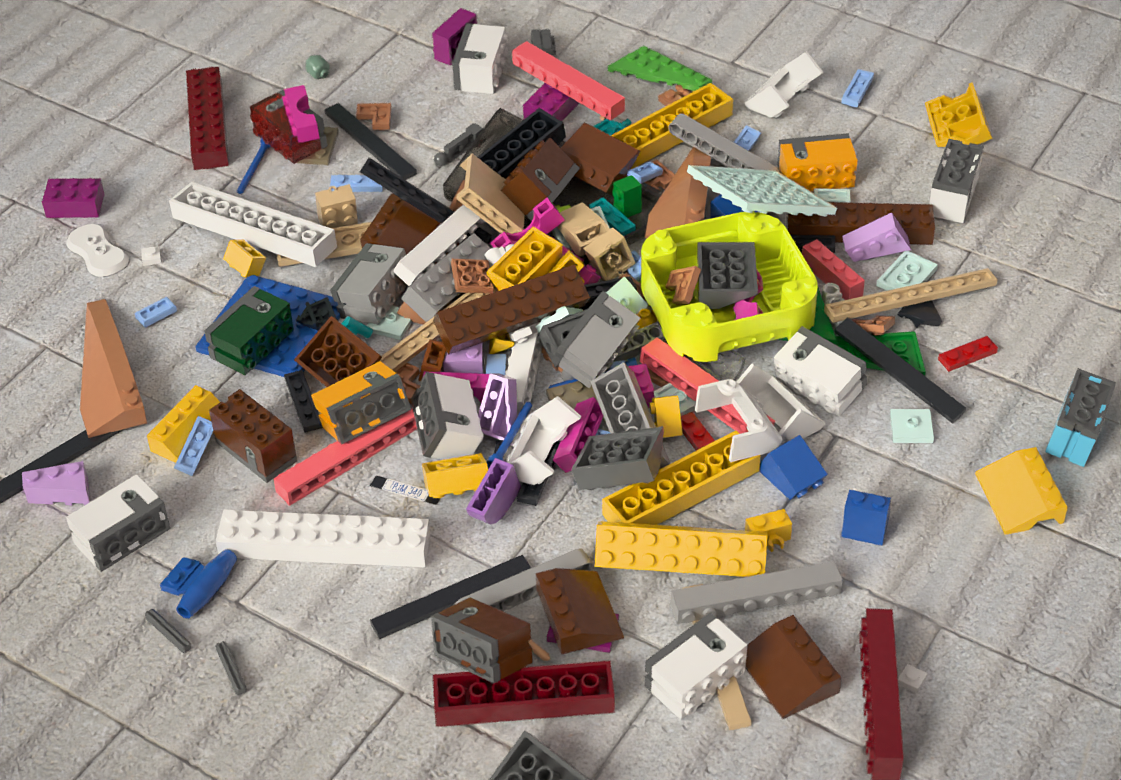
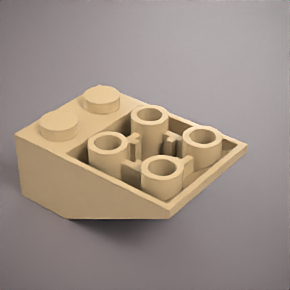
(581, 227)

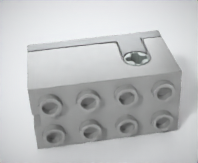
(369, 284)
(596, 339)

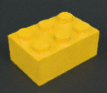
(454, 475)

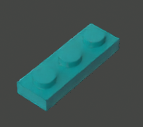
(614, 217)

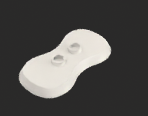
(94, 246)

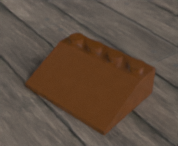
(599, 157)
(399, 225)
(335, 354)
(577, 608)
(790, 668)

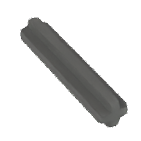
(168, 630)
(231, 668)

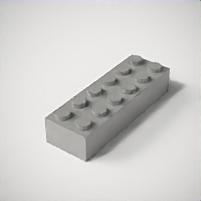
(436, 287)
(624, 403)

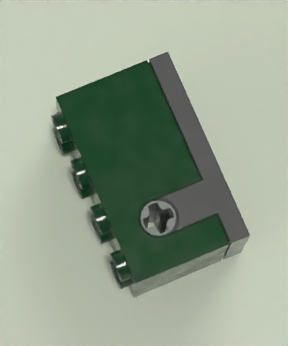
(249, 330)

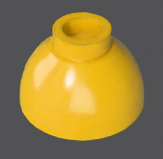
(646, 318)

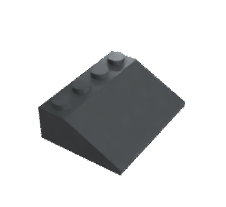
(726, 272)
(619, 459)
(534, 761)

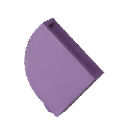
(494, 493)

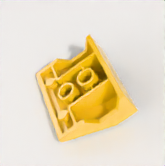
(958, 118)
(1021, 491)

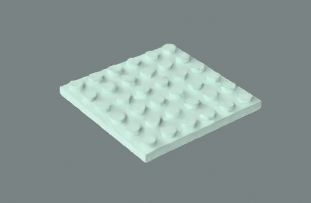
(761, 190)

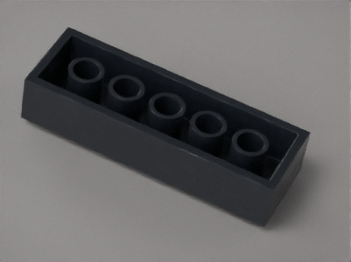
(513, 146)

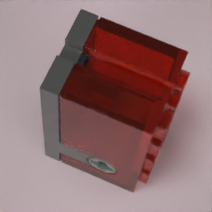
(273, 126)

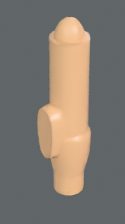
(539, 651)

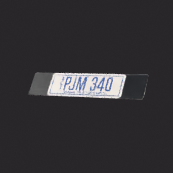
(403, 489)

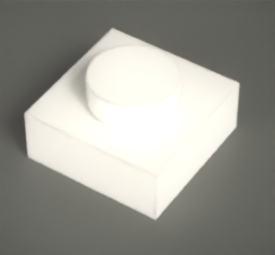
(151, 256)
(521, 334)
(912, 678)

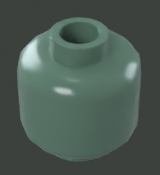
(317, 66)

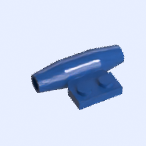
(197, 581)

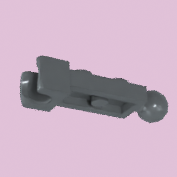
(458, 145)

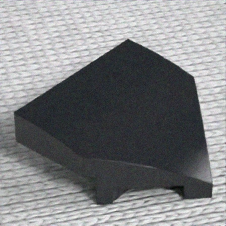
(921, 313)
(316, 314)

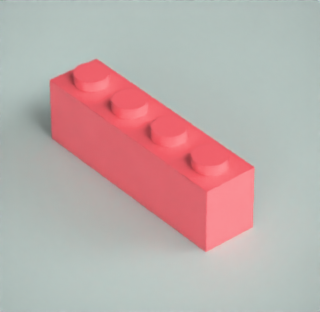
(833, 270)

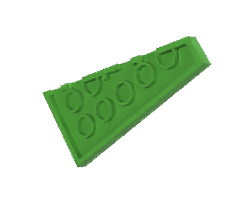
(656, 67)

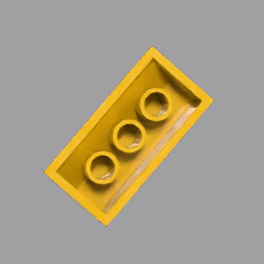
(527, 259)
(173, 430)

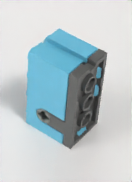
(1080, 417)

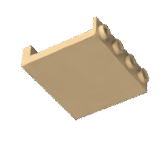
(484, 197)

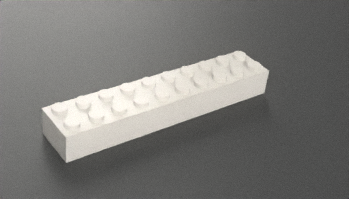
(253, 223)
(324, 538)

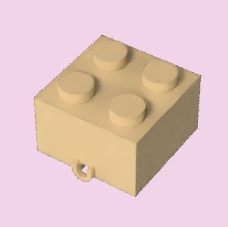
(336, 207)
(609, 255)

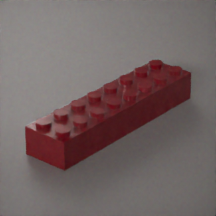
(206, 118)
(525, 694)
(881, 695)

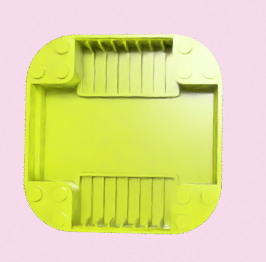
(703, 332)

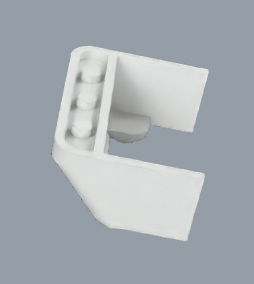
(782, 85)
(780, 404)
(762, 434)
(536, 438)

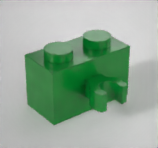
(628, 196)

